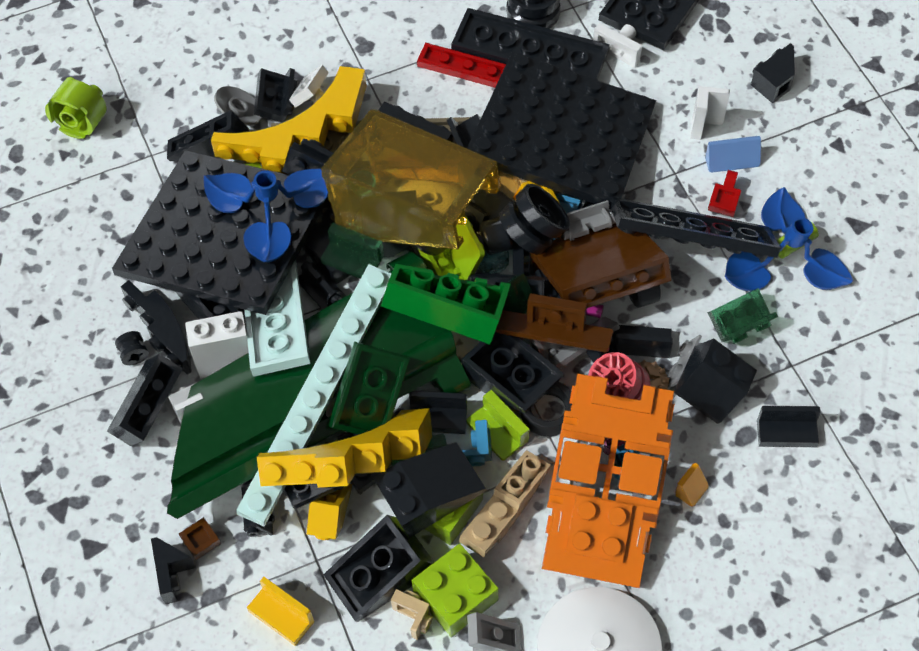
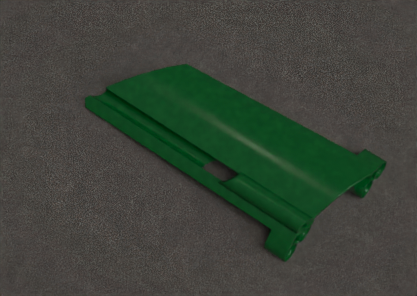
(245, 412)

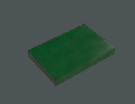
(368, 389)

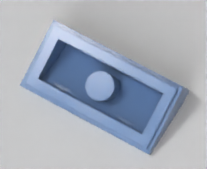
(733, 154)

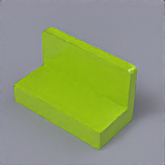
(507, 430)

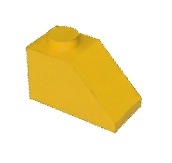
(328, 514)

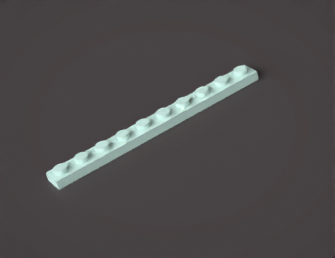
(319, 387)

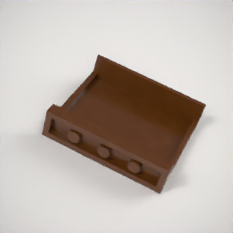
(603, 265)

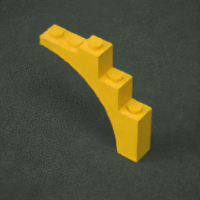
(334, 111)
(339, 461)

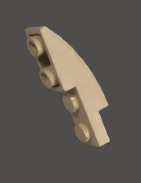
(506, 504)

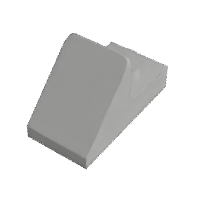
(492, 633)

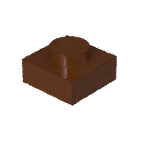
(199, 538)

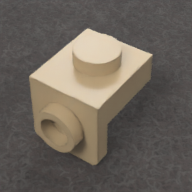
(412, 606)

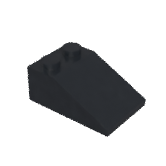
(511, 371)
(429, 487)
(377, 567)

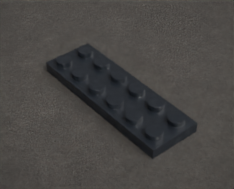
(498, 36)
(694, 227)

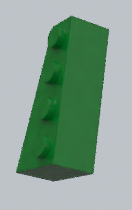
(447, 301)

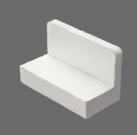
(708, 109)

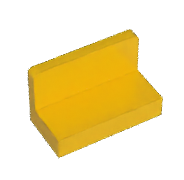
(281, 612)

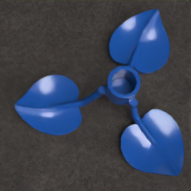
(783, 213)
(265, 240)

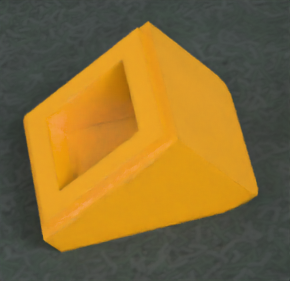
(692, 485)

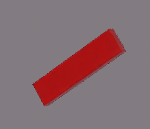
(460, 65)

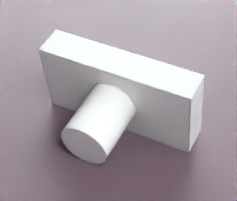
(620, 43)
(309, 87)

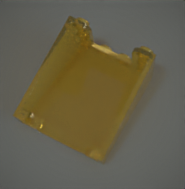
(405, 183)

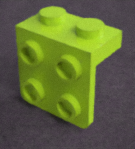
(458, 261)

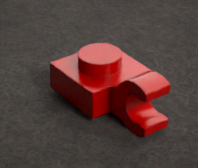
(725, 196)

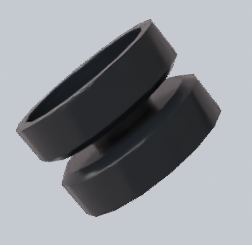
(535, 12)
(534, 219)

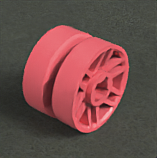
(623, 375)

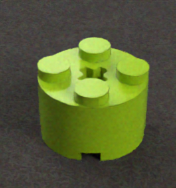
(76, 108)

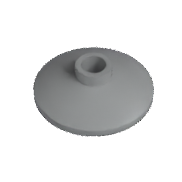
(238, 101)

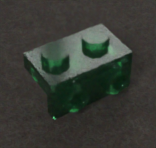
(740, 316)

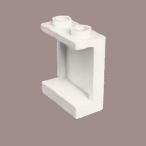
(216, 341)

